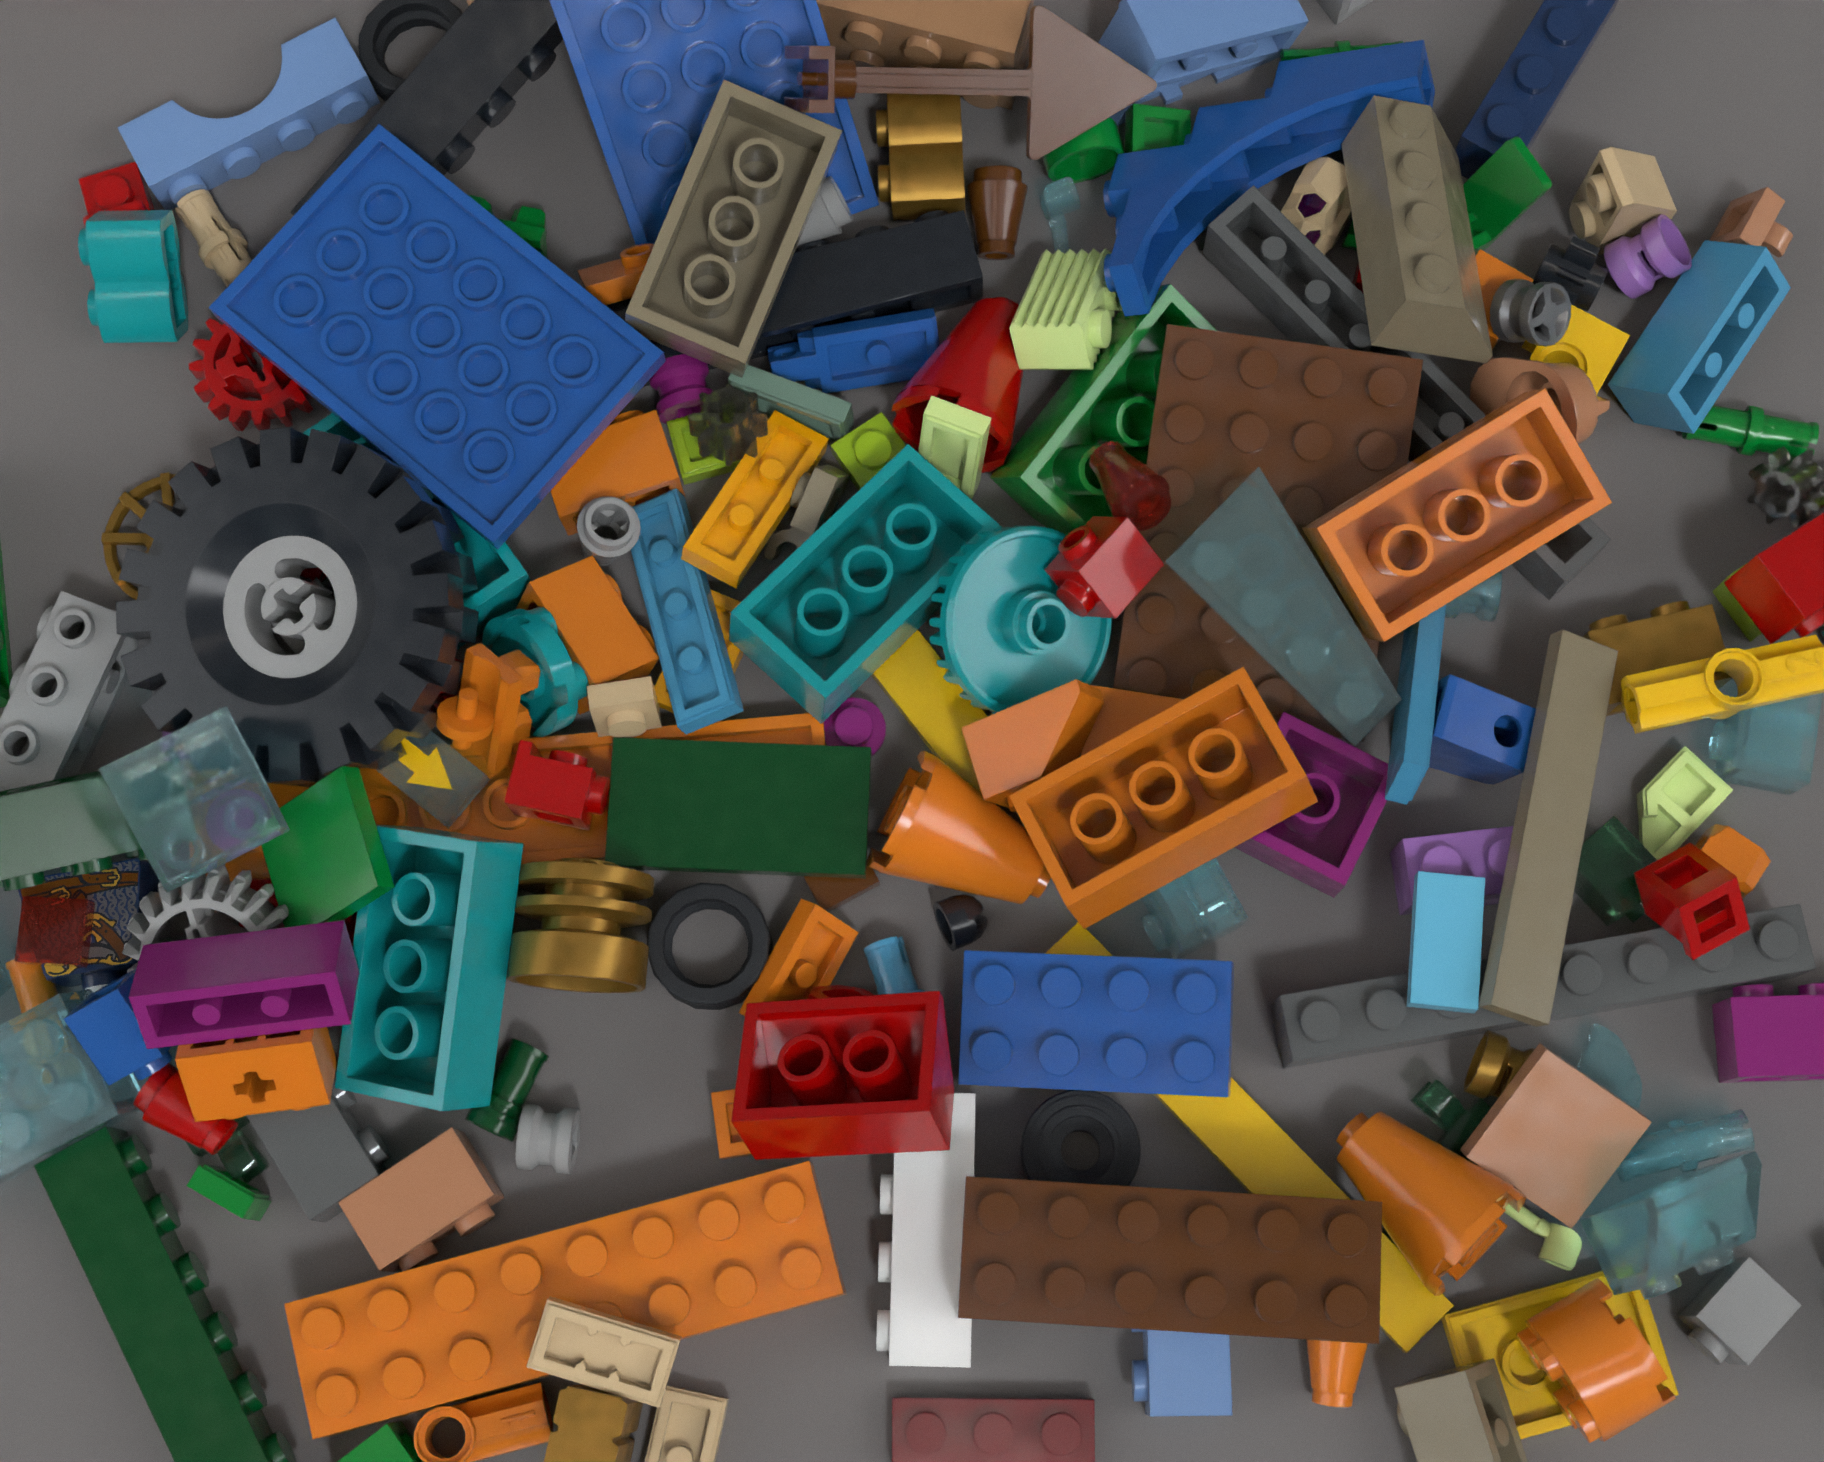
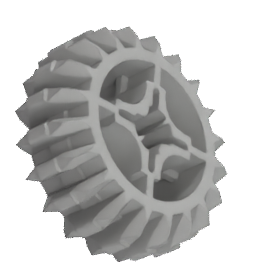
(207, 906)

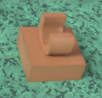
(1751, 222)

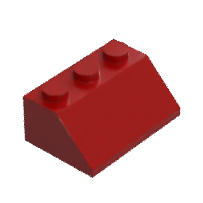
(845, 1076)

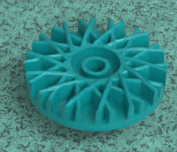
(1007, 627)

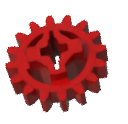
(231, 371)

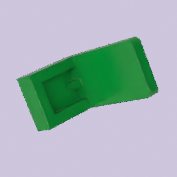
(1503, 191)

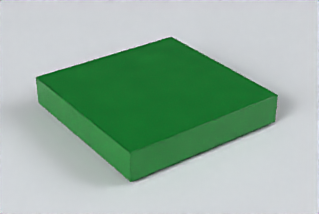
(332, 853)

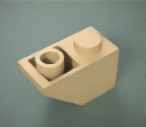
(1619, 197)

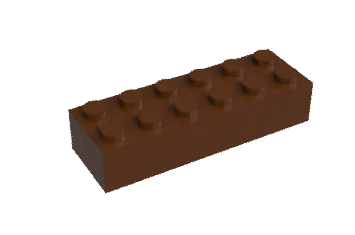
(1171, 1260)

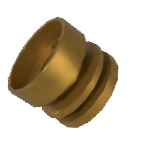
(582, 920)

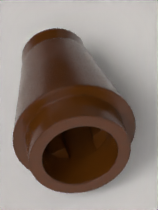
(997, 210)

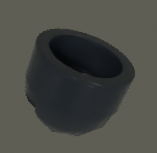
(960, 920)

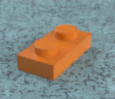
(803, 957)

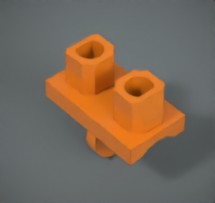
(488, 705)

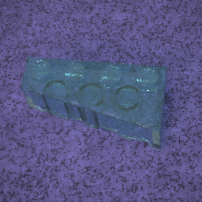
(1277, 600)

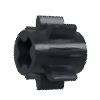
(1574, 270)

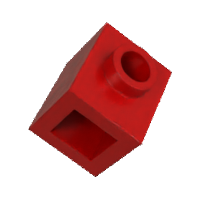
(1102, 567)

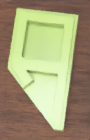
(1677, 802)

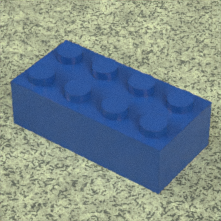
(1097, 1023)

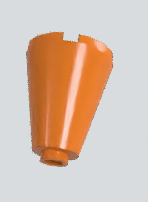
(955, 839)
(1433, 1200)

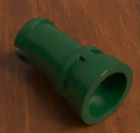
(509, 1090)

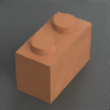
(422, 1202)

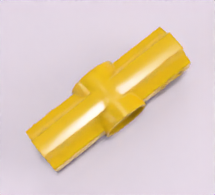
(1689, 692)

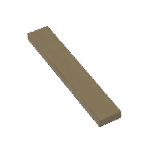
(1548, 830)

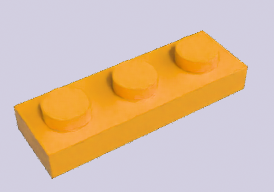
(754, 500)

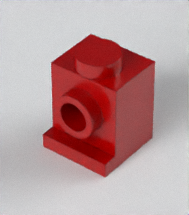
(555, 787)
(1693, 899)

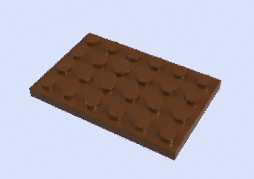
(1320, 432)

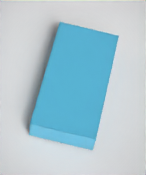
(1446, 942)

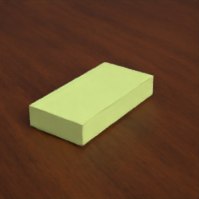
(955, 442)

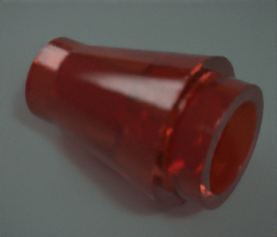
(1130, 486)

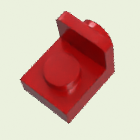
(115, 190)

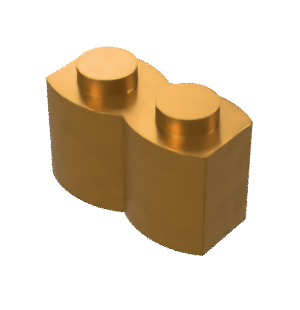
(923, 154)

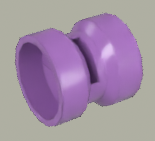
(1647, 256)

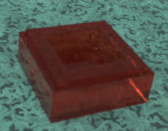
(55, 931)

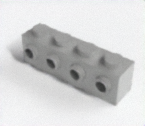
(62, 693)

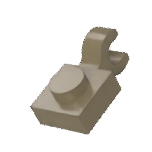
(816, 501)

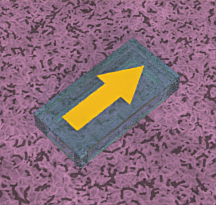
(436, 777)

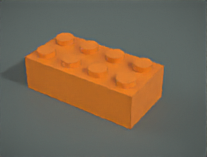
(1457, 515)
(1163, 798)

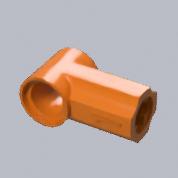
(491, 1425)

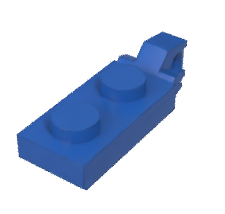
(858, 352)

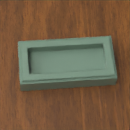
(801, 403)

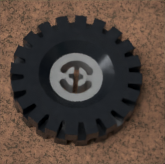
(234, 563)

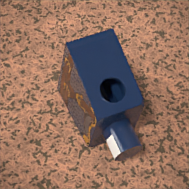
(116, 901)

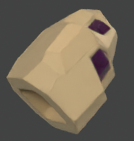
(1320, 203)

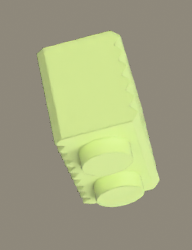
(1064, 313)

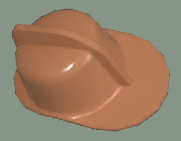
(1567, 385)

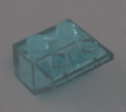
(195, 799)

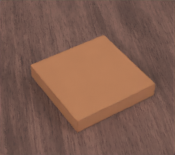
(1555, 1135)

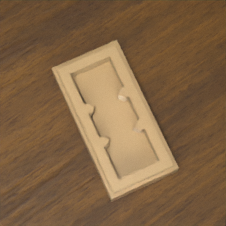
(604, 1351)

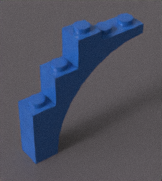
(1176, 191)

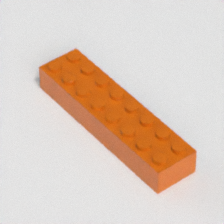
(475, 1317)

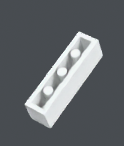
(926, 1250)

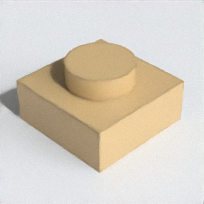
(624, 707)

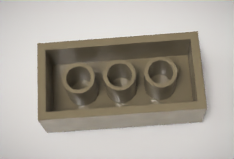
(732, 228)

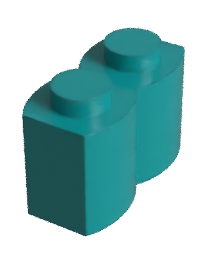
(135, 276)

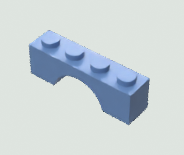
(315, 91)

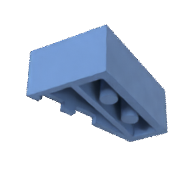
(1197, 38)

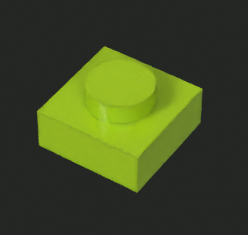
(867, 449)

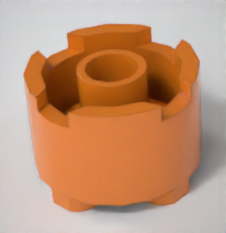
(1599, 1360)

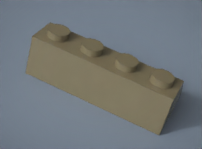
(1414, 234)

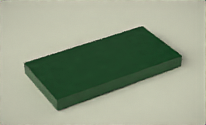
(739, 807)

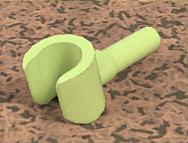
(1560, 1244)

